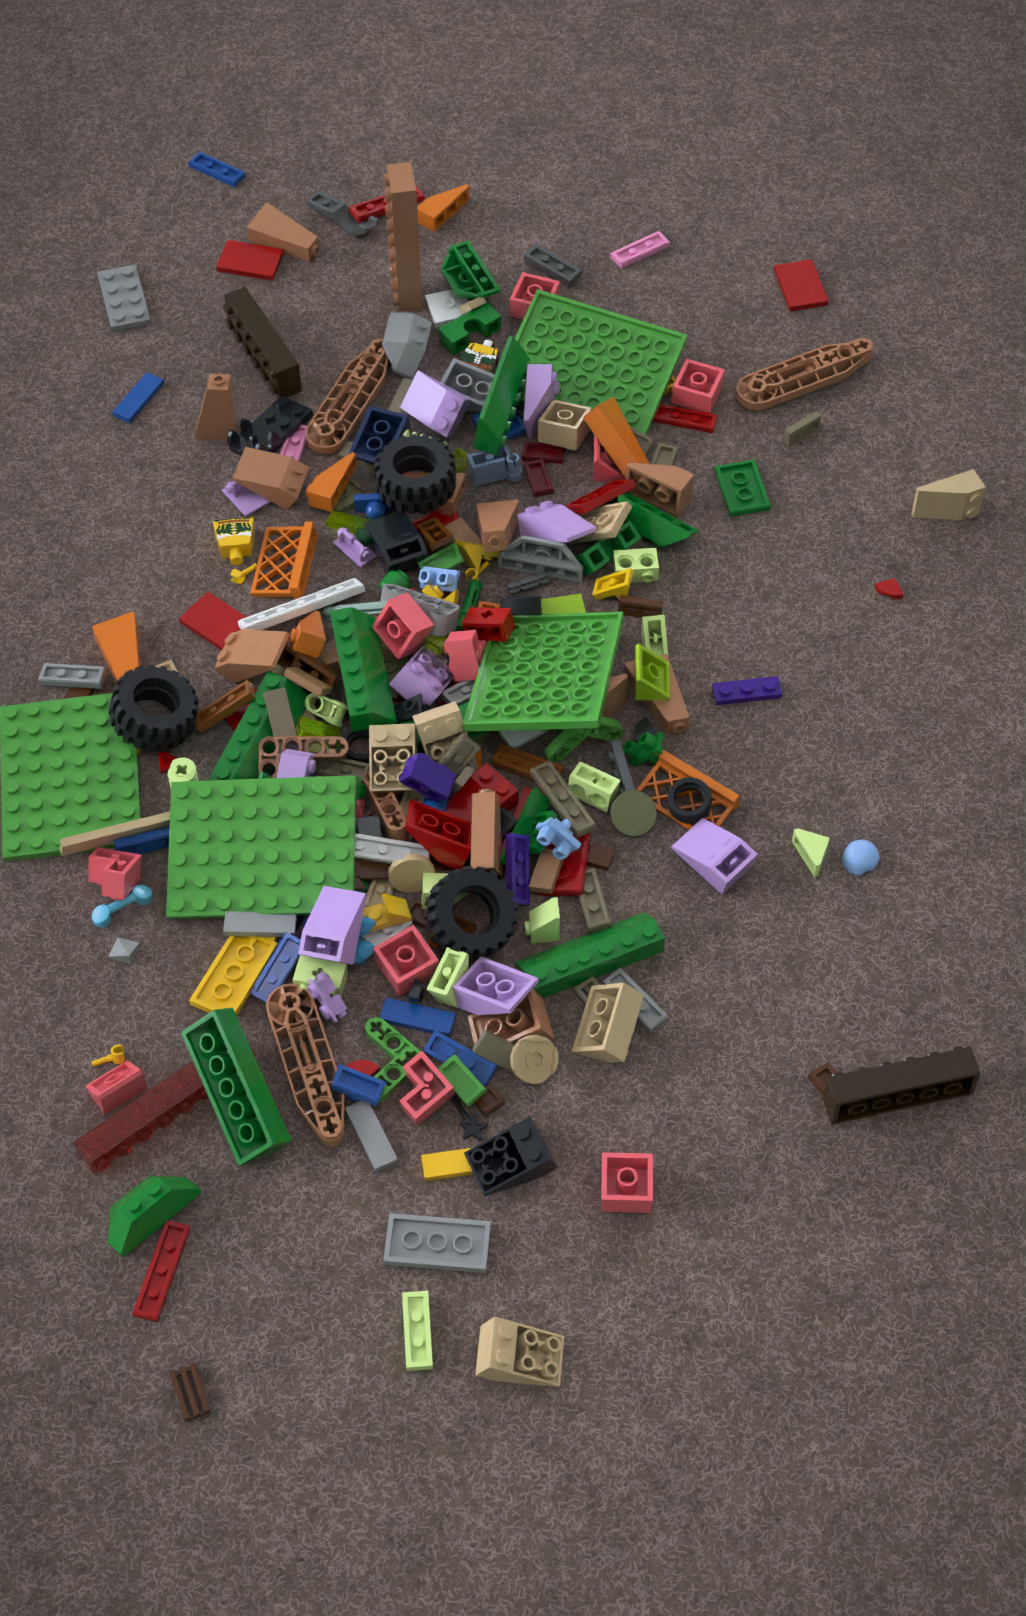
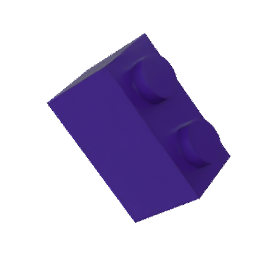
(427, 777)

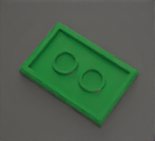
(742, 488)

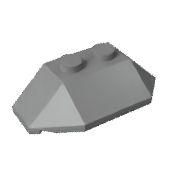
(406, 341)
(539, 556)

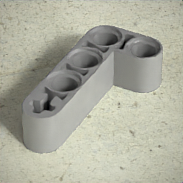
(440, 612)

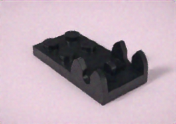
(270, 428)

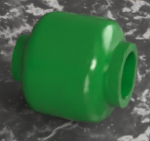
(397, 578)

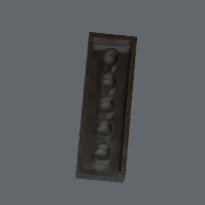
(262, 343)
(900, 1084)

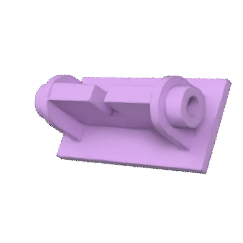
(353, 548)
(329, 1005)

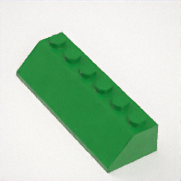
(501, 399)
(362, 669)
(241, 754)
(594, 954)
(235, 1086)

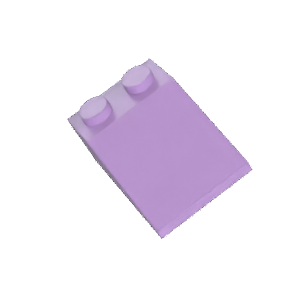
(540, 392)
(435, 404)
(553, 523)
(492, 988)

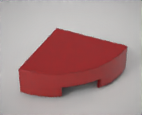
(889, 588)
(165, 761)
(365, 1067)

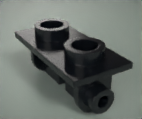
(407, 709)

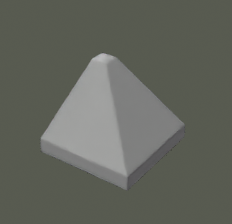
(124, 950)

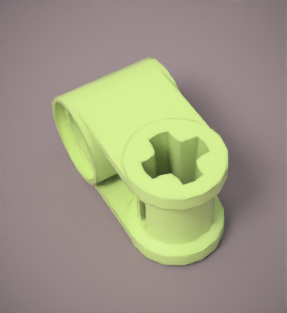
(330, 709)

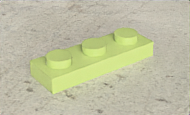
(417, 1331)

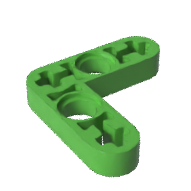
(569, 739)
(398, 1055)

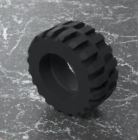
(415, 493)
(159, 686)
(491, 891)

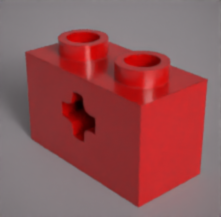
(490, 623)

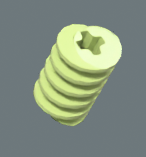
(182, 770)

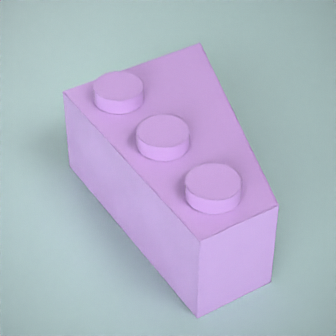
(296, 764)

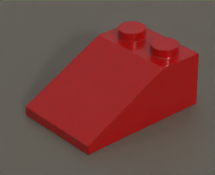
(484, 778)
(440, 833)

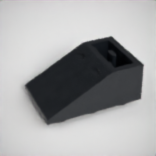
(396, 542)
(511, 1158)

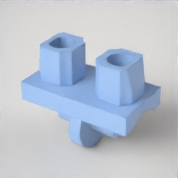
(443, 578)
(559, 834)

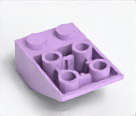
(423, 674)
(715, 854)
(334, 925)

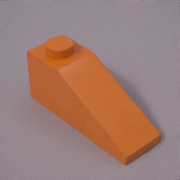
(440, 207)
(331, 483)
(309, 635)

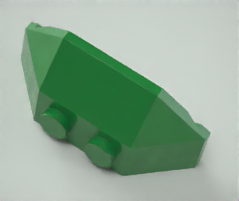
(467, 273)
(655, 523)
(147, 1209)

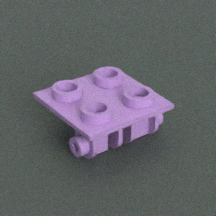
(243, 498)

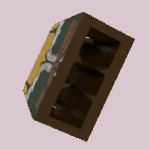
(481, 356)

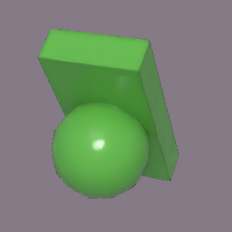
(446, 558)
(462, 1080)

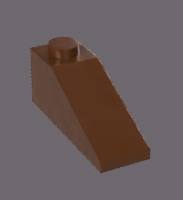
(434, 535)
(311, 665)

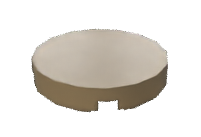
(408, 872)
(534, 1059)

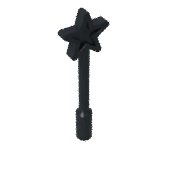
(471, 1125)

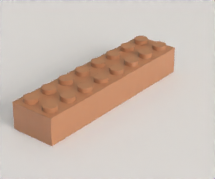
(403, 237)

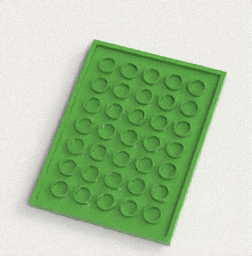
(601, 355)
(546, 674)
(63, 774)
(259, 844)

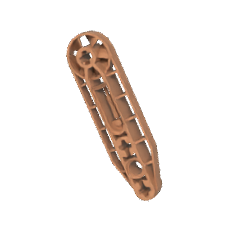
(802, 374)
(327, 425)
(311, 1074)

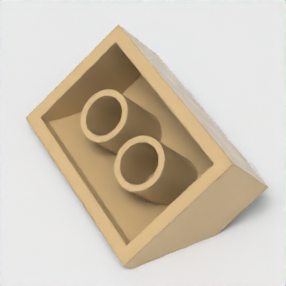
(608, 1022)

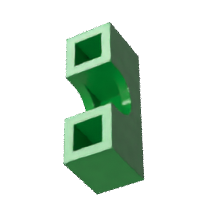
(482, 319)
(602, 550)

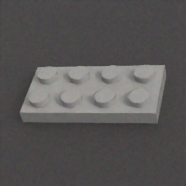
(123, 298)
(437, 1243)

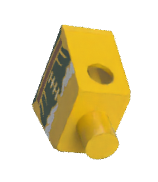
(235, 538)

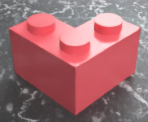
(464, 654)
(114, 871)
(430, 1092)

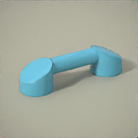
(102, 913)

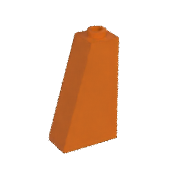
(615, 434)
(119, 643)

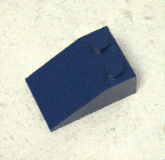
(376, 431)

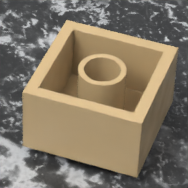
(563, 425)

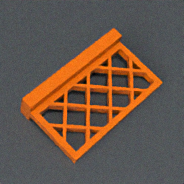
(302, 560)
(677, 768)

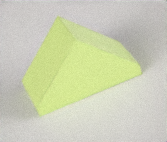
(654, 634)
(811, 848)

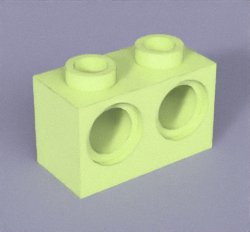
(642, 561)
(594, 786)

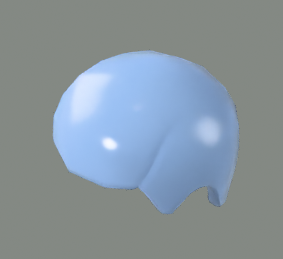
(860, 857)

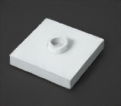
(444, 307)

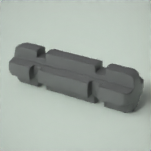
(528, 583)

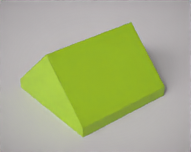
(651, 675)

